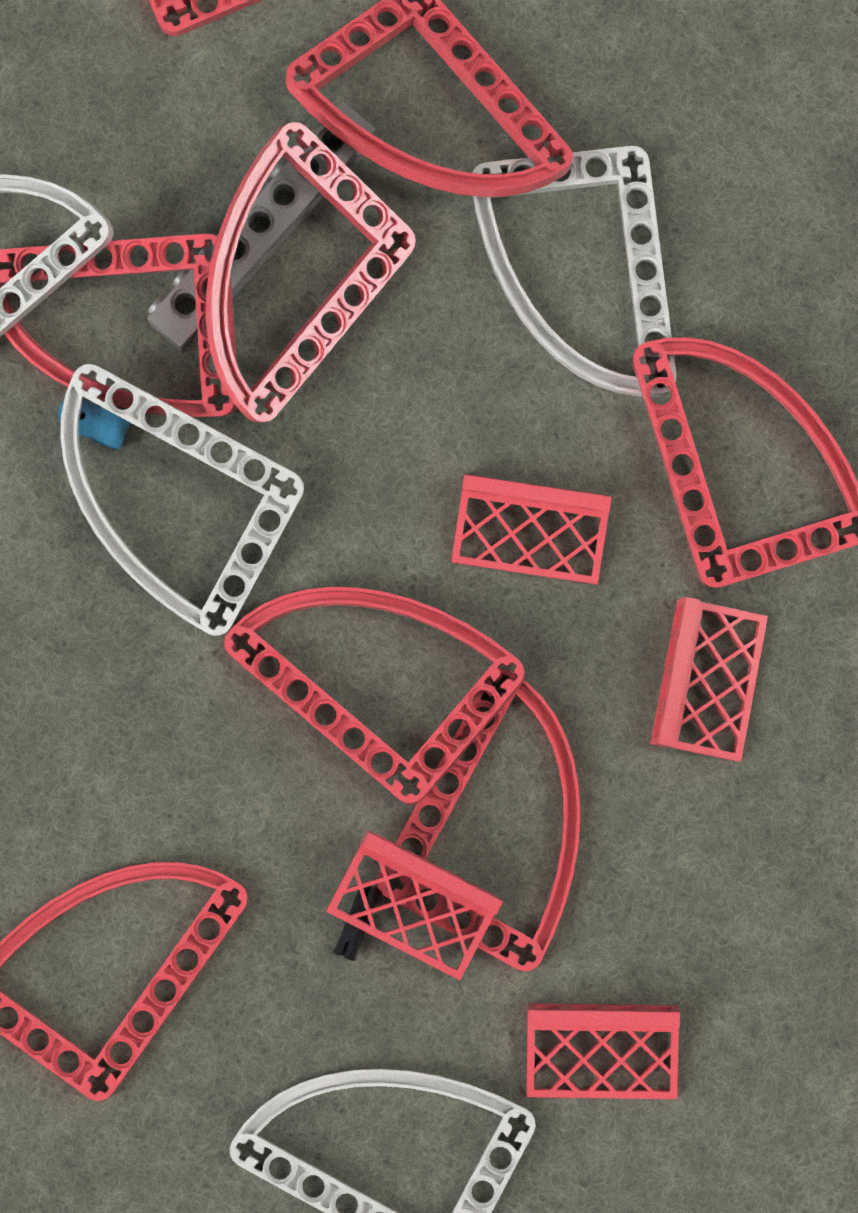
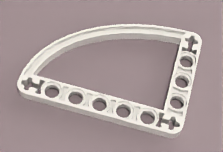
(635, 254)
(48, 258)
(200, 450)
(391, 1078)

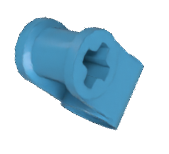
(101, 425)

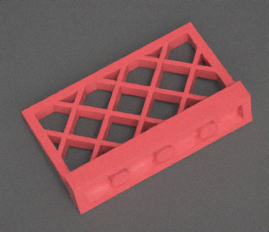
(538, 497)
(677, 681)
(429, 875)
(602, 1018)

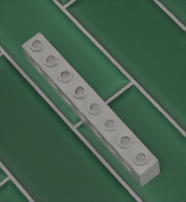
(181, 328)

